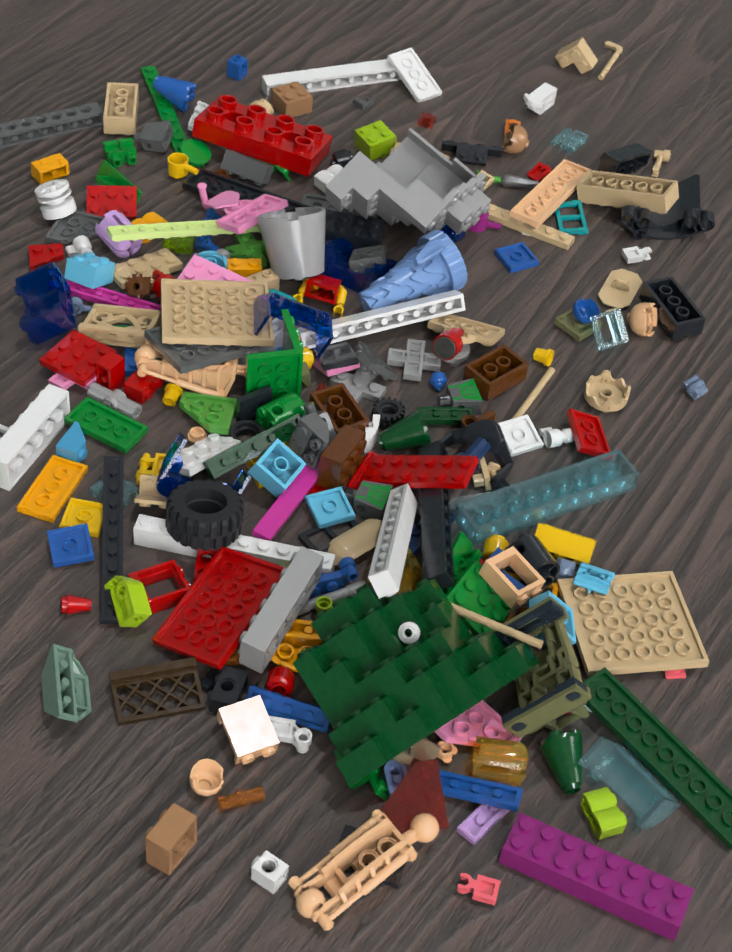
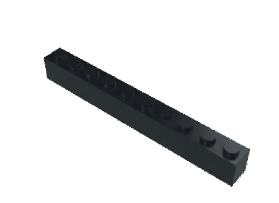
(436, 528)

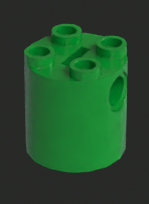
(279, 410)

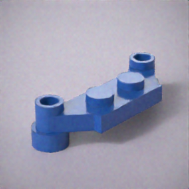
(205, 241)
(335, 580)

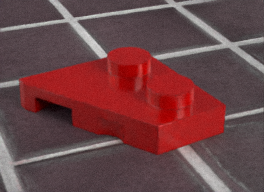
(45, 254)

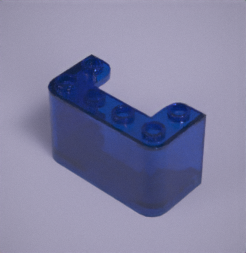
(47, 303)

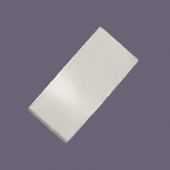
(372, 433)

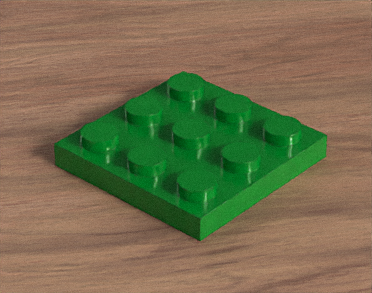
(477, 596)

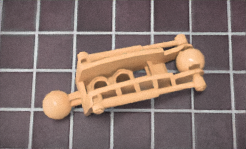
(210, 380)
(360, 847)

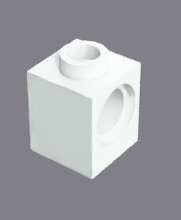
(269, 880)

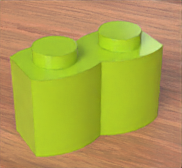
(603, 814)

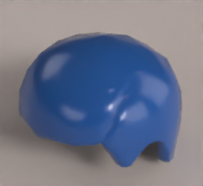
(584, 310)

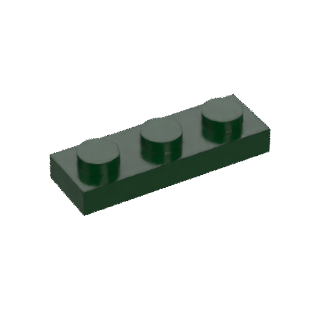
(444, 415)

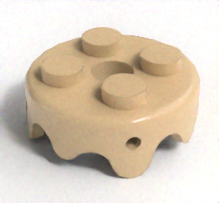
(604, 384)

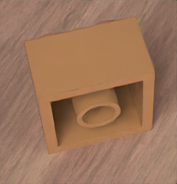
(291, 99)
(171, 838)

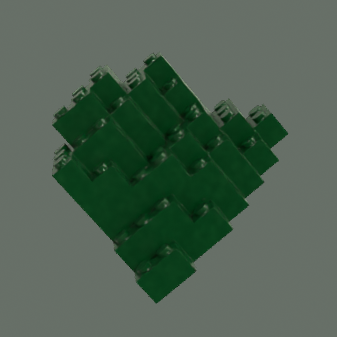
(393, 692)

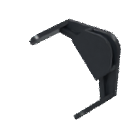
(493, 434)

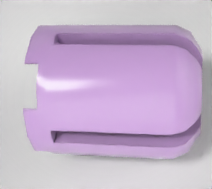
(120, 249)

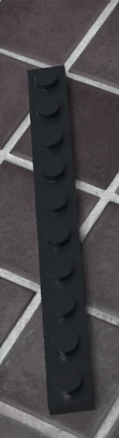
(112, 532)

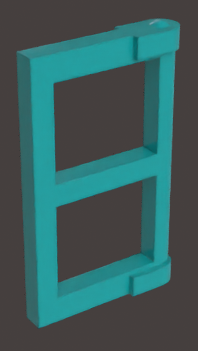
(580, 230)

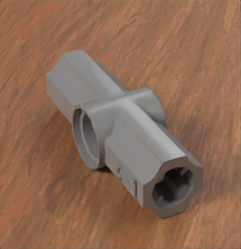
(115, 400)

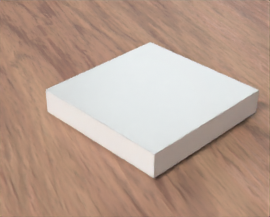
(520, 435)

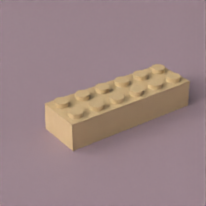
(625, 189)

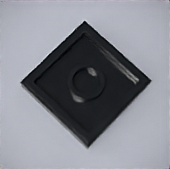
(248, 403)

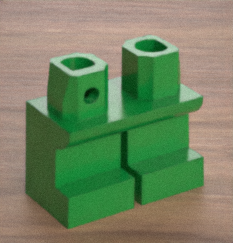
(120, 152)

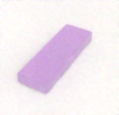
(480, 822)

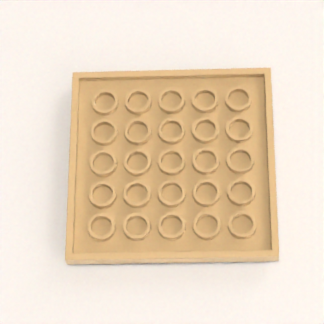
(212, 313)
(634, 626)

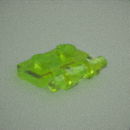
(181, 245)

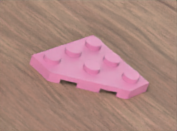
(476, 721)

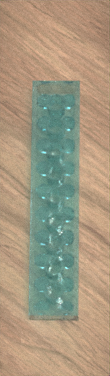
(546, 496)

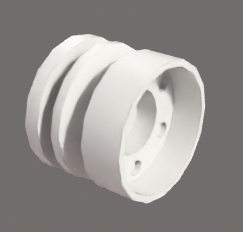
(55, 199)

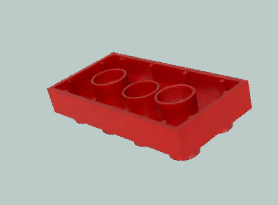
(263, 135)

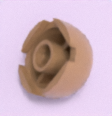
(515, 140)

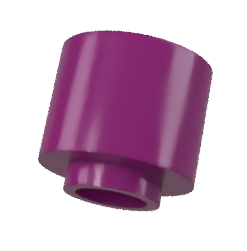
(483, 223)

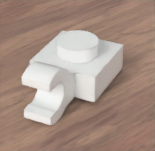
(634, 254)

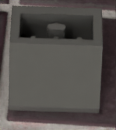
(310, 439)

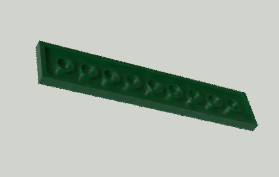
(662, 753)

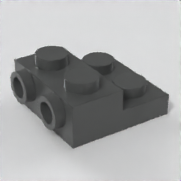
(367, 257)

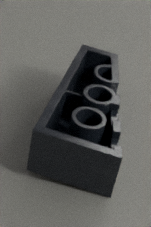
(625, 159)

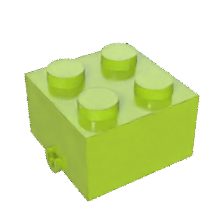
(375, 140)

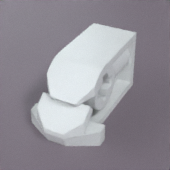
(541, 98)

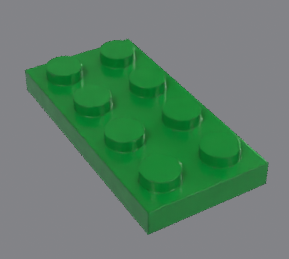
(107, 425)

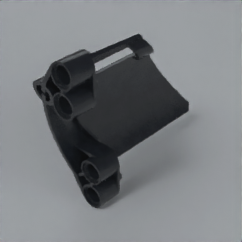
(680, 221)

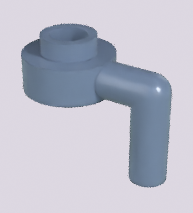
(79, 307)

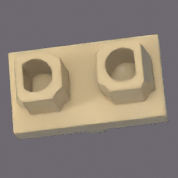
(486, 472)

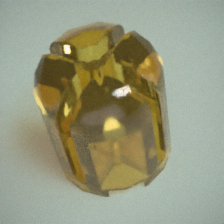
(499, 760)

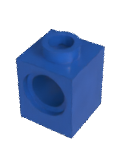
(237, 67)

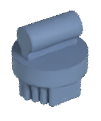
(695, 387)
(567, 568)

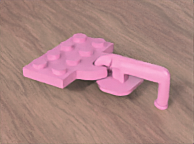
(243, 212)

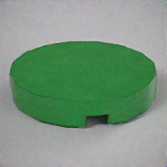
(197, 152)

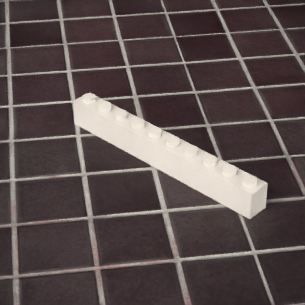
(334, 76)
(390, 317)
(153, 533)
(393, 542)

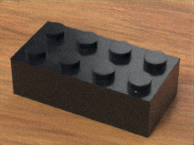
(355, 228)
(675, 309)

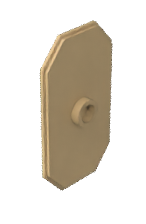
(620, 288)

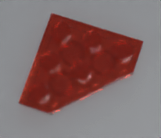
(417, 794)

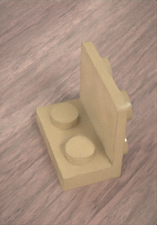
(148, 493)

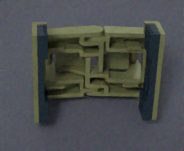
(555, 672)

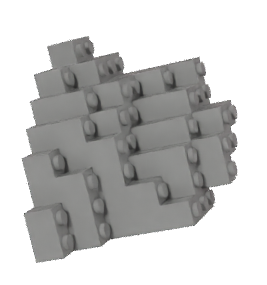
(412, 187)

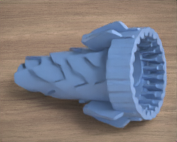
(425, 270)

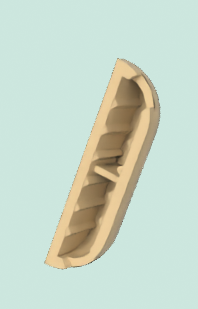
(356, 540)

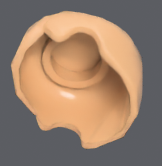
(206, 777)

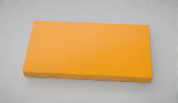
(52, 488)

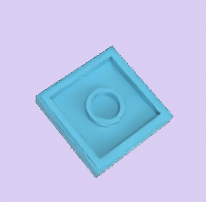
(329, 507)

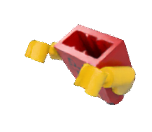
(324, 289)

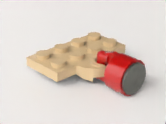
(153, 265)
(459, 331)

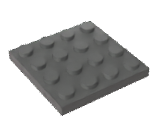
(192, 357)

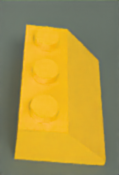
(566, 543)

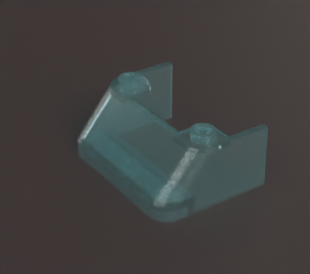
(630, 781)

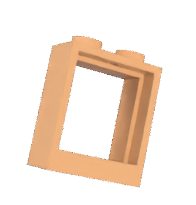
(502, 586)

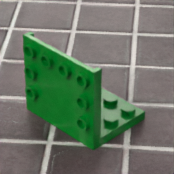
(278, 368)

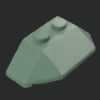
(65, 685)

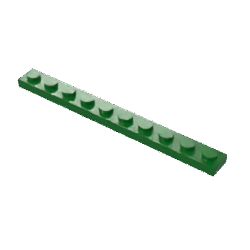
(163, 107)

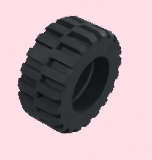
(204, 514)

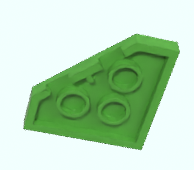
(210, 411)

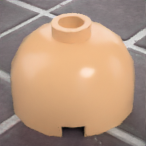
(643, 318)

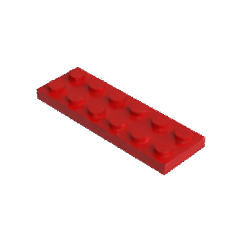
(422, 470)

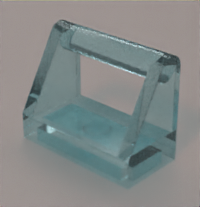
(616, 326)

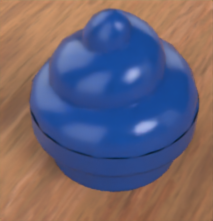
(438, 380)

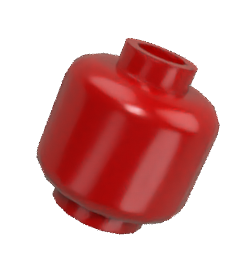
(280, 680)

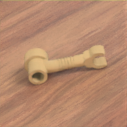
(660, 156)

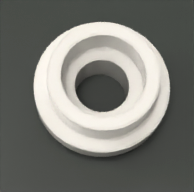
(415, 632)

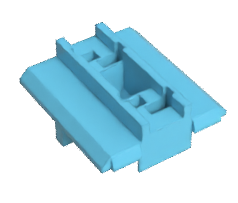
(593, 578)

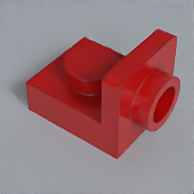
(539, 172)

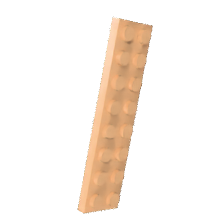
(549, 193)

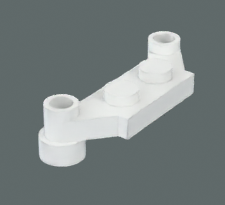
(289, 732)

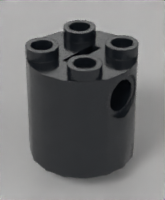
(538, 556)

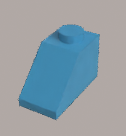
(72, 444)

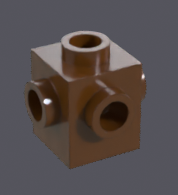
(144, 282)

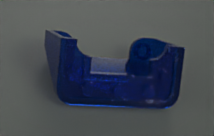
(337, 266)

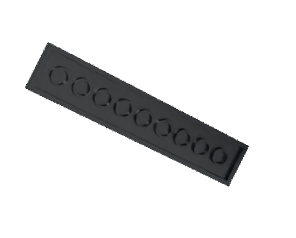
(218, 183)

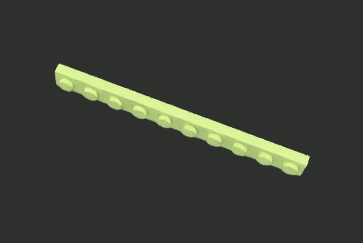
(168, 230)

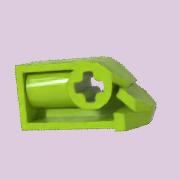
(129, 601)

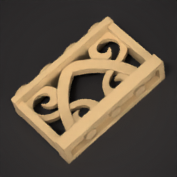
(130, 336)

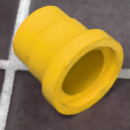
(544, 356)
(171, 394)

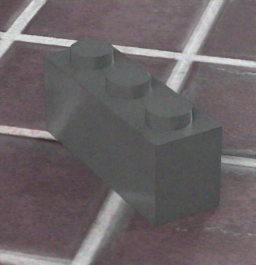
(246, 167)

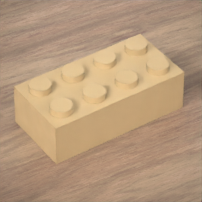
(121, 108)

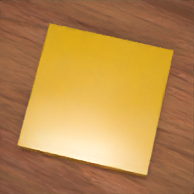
(82, 512)

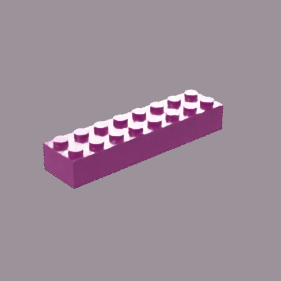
(596, 876)

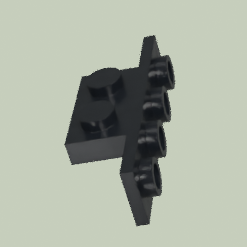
(470, 153)

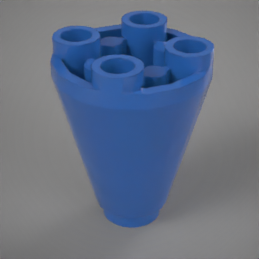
(176, 91)

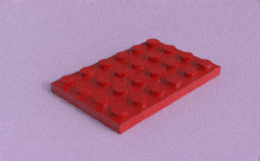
(218, 607)

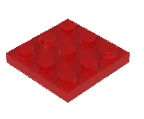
(75, 357)

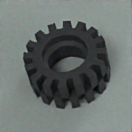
(390, 406)

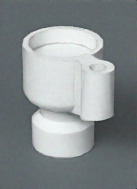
(79, 246)
(555, 437)

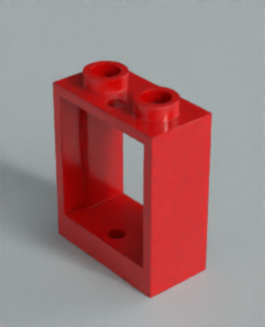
(162, 572)

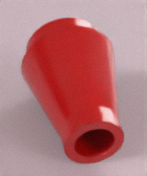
(72, 604)

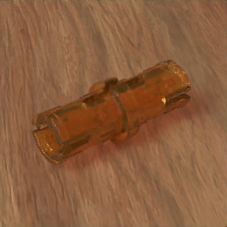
(241, 798)

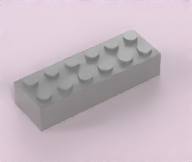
(280, 609)

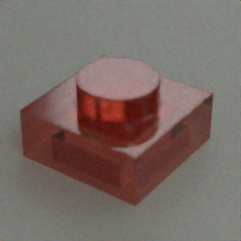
(427, 120)

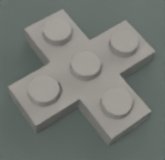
(413, 360)
(360, 384)

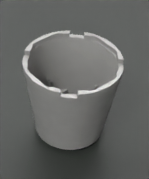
(295, 241)

